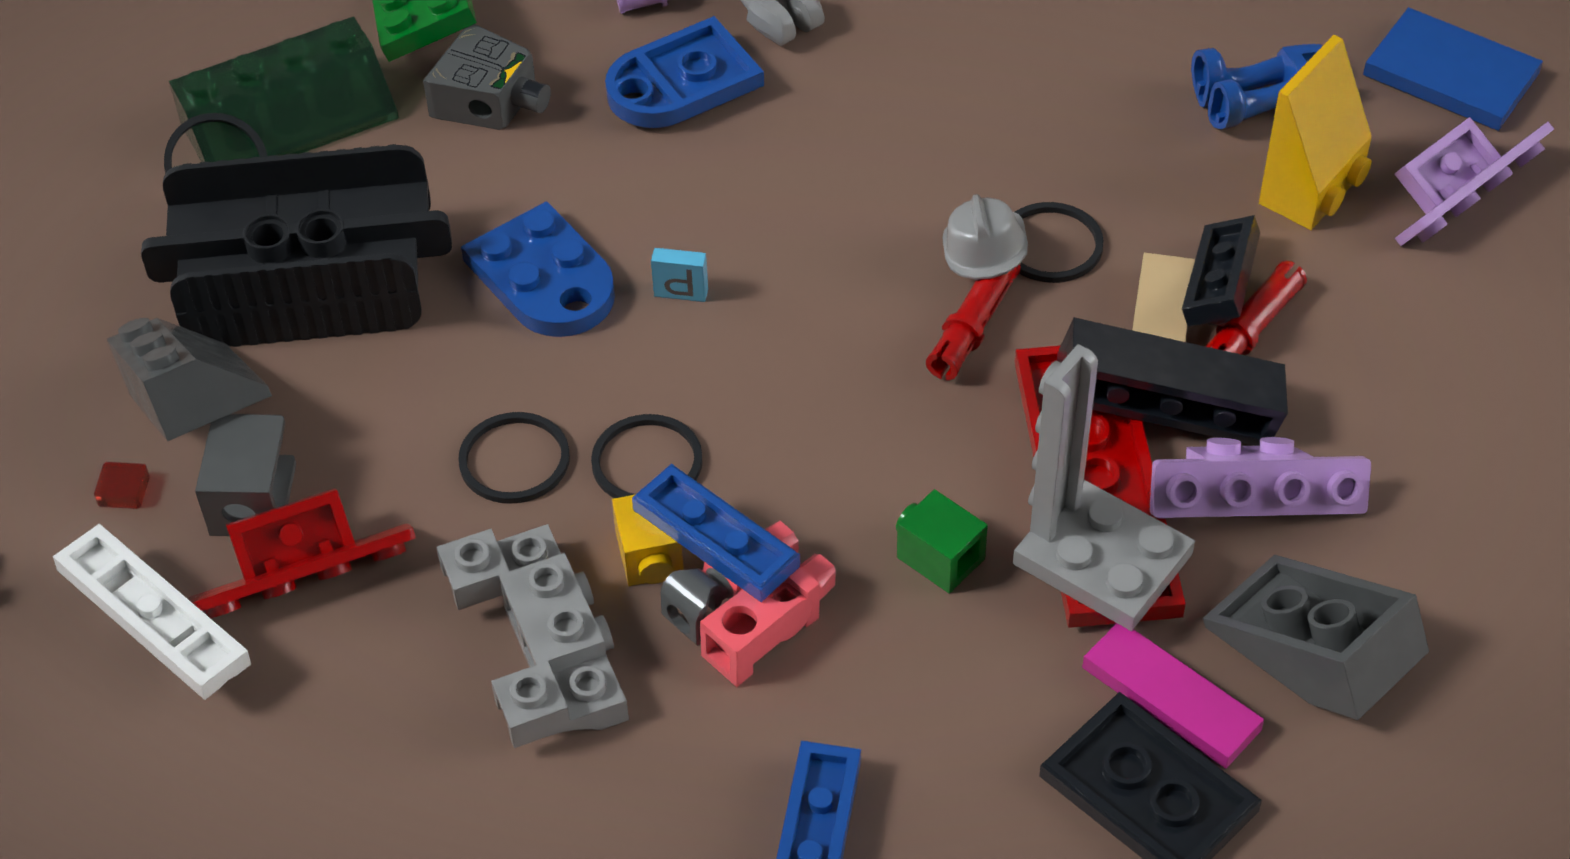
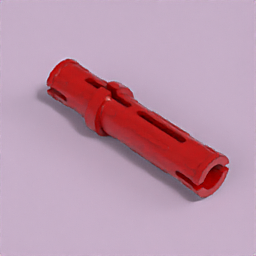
(966, 326)
(1242, 333)

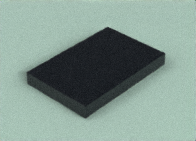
(1149, 785)

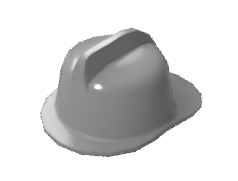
(984, 239)

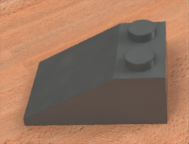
(1323, 633)

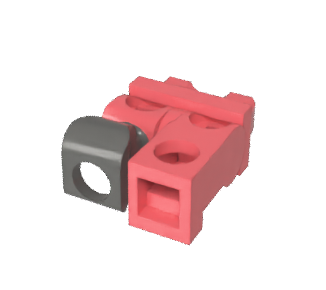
(744, 627)

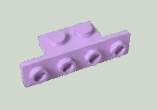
(1452, 170)
(1258, 481)

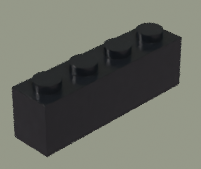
(1182, 383)

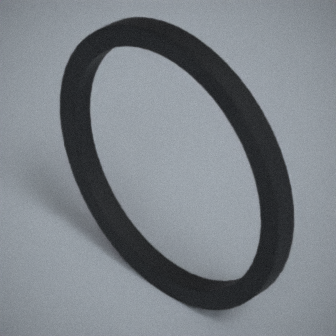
(211, 117)
(1087, 220)
(641, 420)
(520, 496)

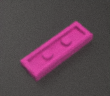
(1173, 694)

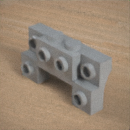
(549, 610)

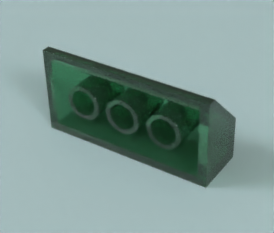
(289, 93)

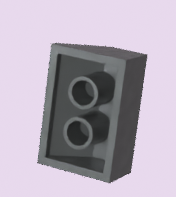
(182, 375)

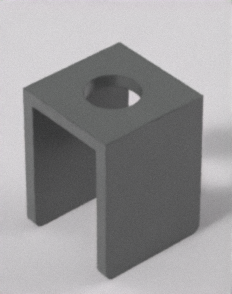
(243, 470)

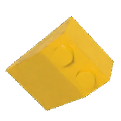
(1316, 139)

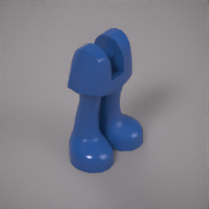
(1231, 91)

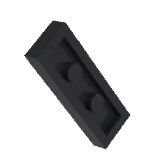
(1221, 272)

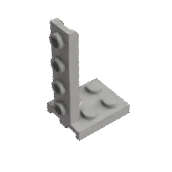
(1079, 533)

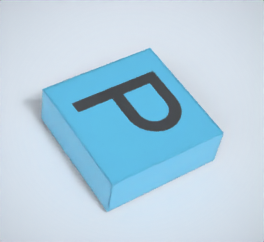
(679, 274)

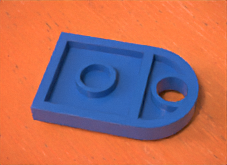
(681, 76)
(539, 268)

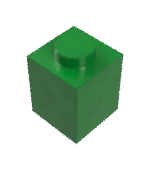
(941, 540)

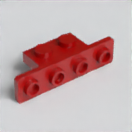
(294, 543)

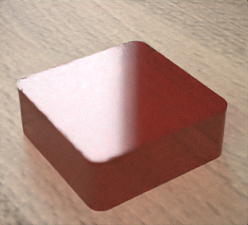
(122, 485)

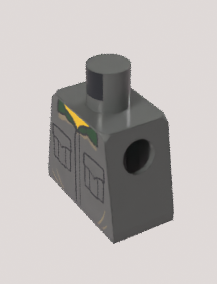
(484, 81)

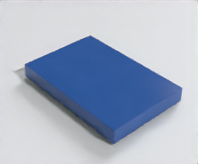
(1453, 68)

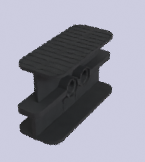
(297, 244)

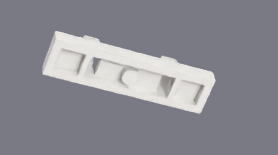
(152, 611)

